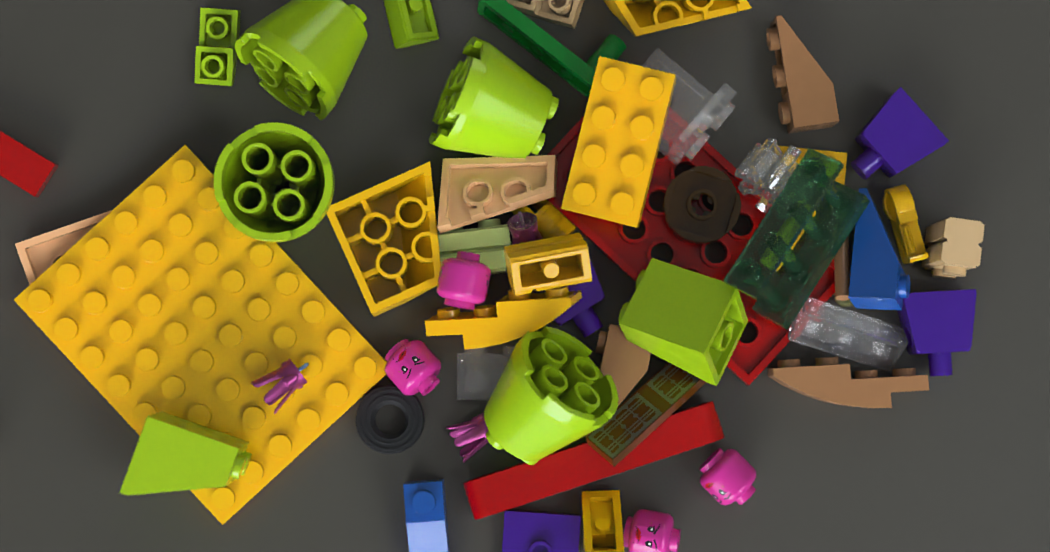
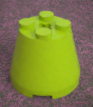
(305, 52)
(492, 106)
(258, 165)
(547, 396)

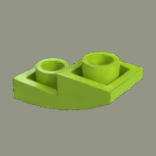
(216, 49)

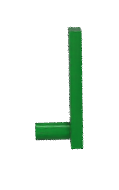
(546, 48)

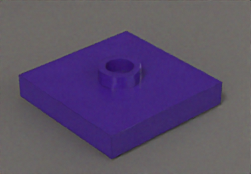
(540, 532)

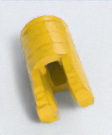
(549, 220)

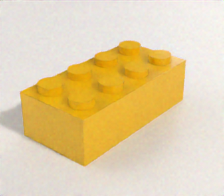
(619, 141)

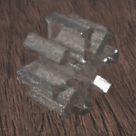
(767, 171)

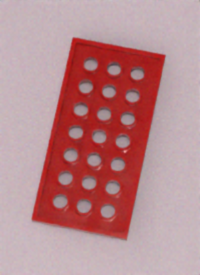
(635, 255)

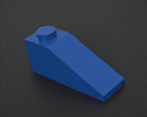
(876, 272)
(426, 516)

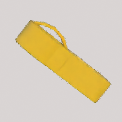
(901, 212)

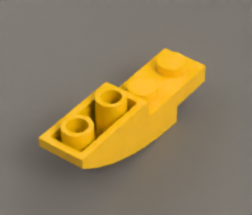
(509, 322)

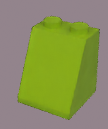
(684, 319)
(182, 457)

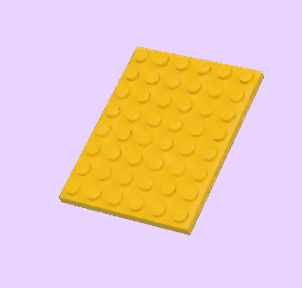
(187, 311)

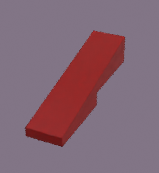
(24, 166)

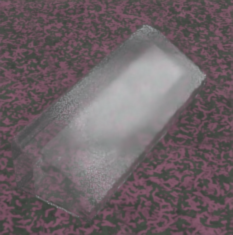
(848, 334)

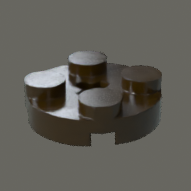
(720, 194)

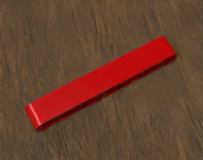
(583, 465)

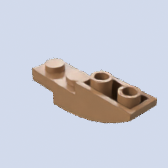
(833, 382)

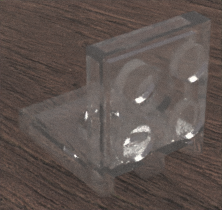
(692, 110)

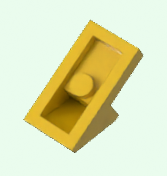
(602, 521)

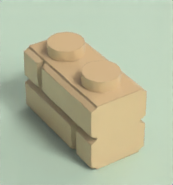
(953, 247)

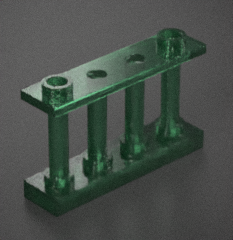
(837, 210)

